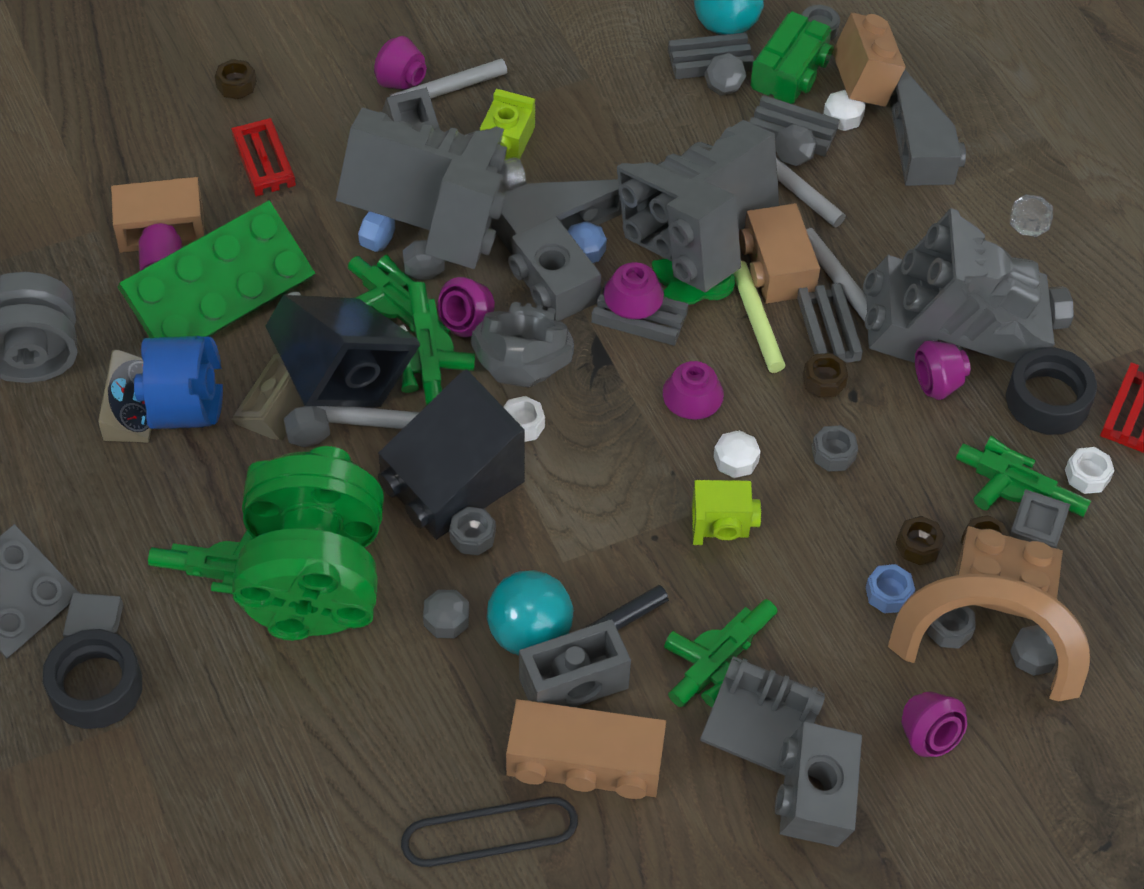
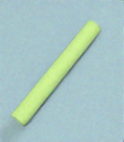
(759, 319)

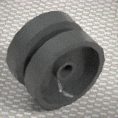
(35, 327)

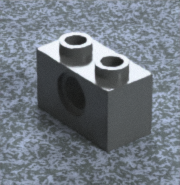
(555, 269)
(576, 667)
(835, 761)

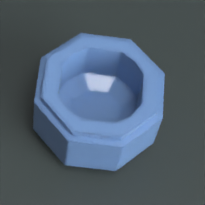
(376, 231)
(590, 239)
(889, 588)

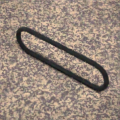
(490, 851)

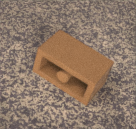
(868, 59)
(149, 203)
(779, 252)

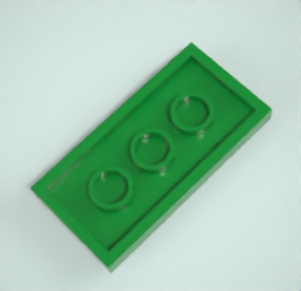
(218, 277)

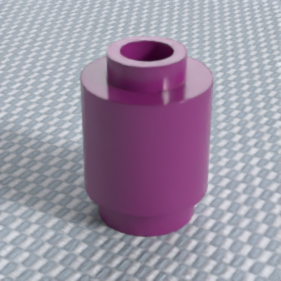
(157, 243)

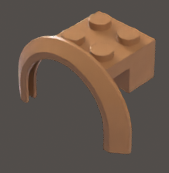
(1008, 578)

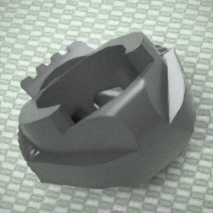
(522, 344)

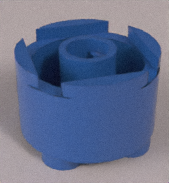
(179, 382)

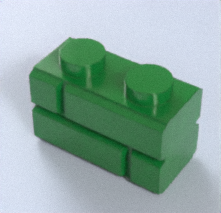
(791, 58)

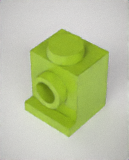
(517, 118)
(723, 510)

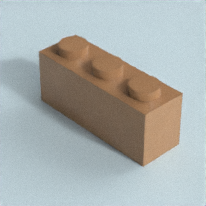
(585, 749)

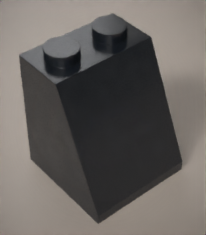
(339, 350)
(454, 456)

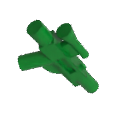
(386, 291)
(435, 347)
(1011, 478)
(211, 562)
(714, 651)

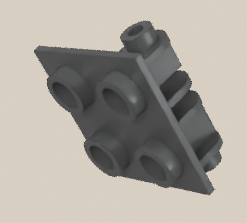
(29, 590)
(758, 712)

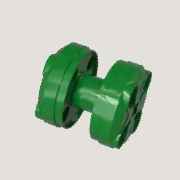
(308, 545)

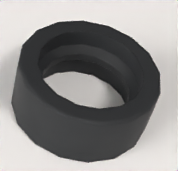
(1058, 365)
(86, 646)

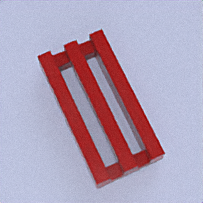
(270, 179)
(1124, 437)

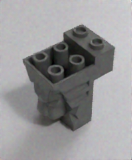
(428, 181)
(700, 201)
(959, 293)

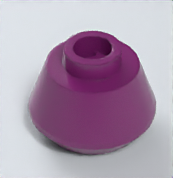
(399, 64)
(633, 291)
(464, 305)
(941, 368)
(693, 391)
(934, 723)

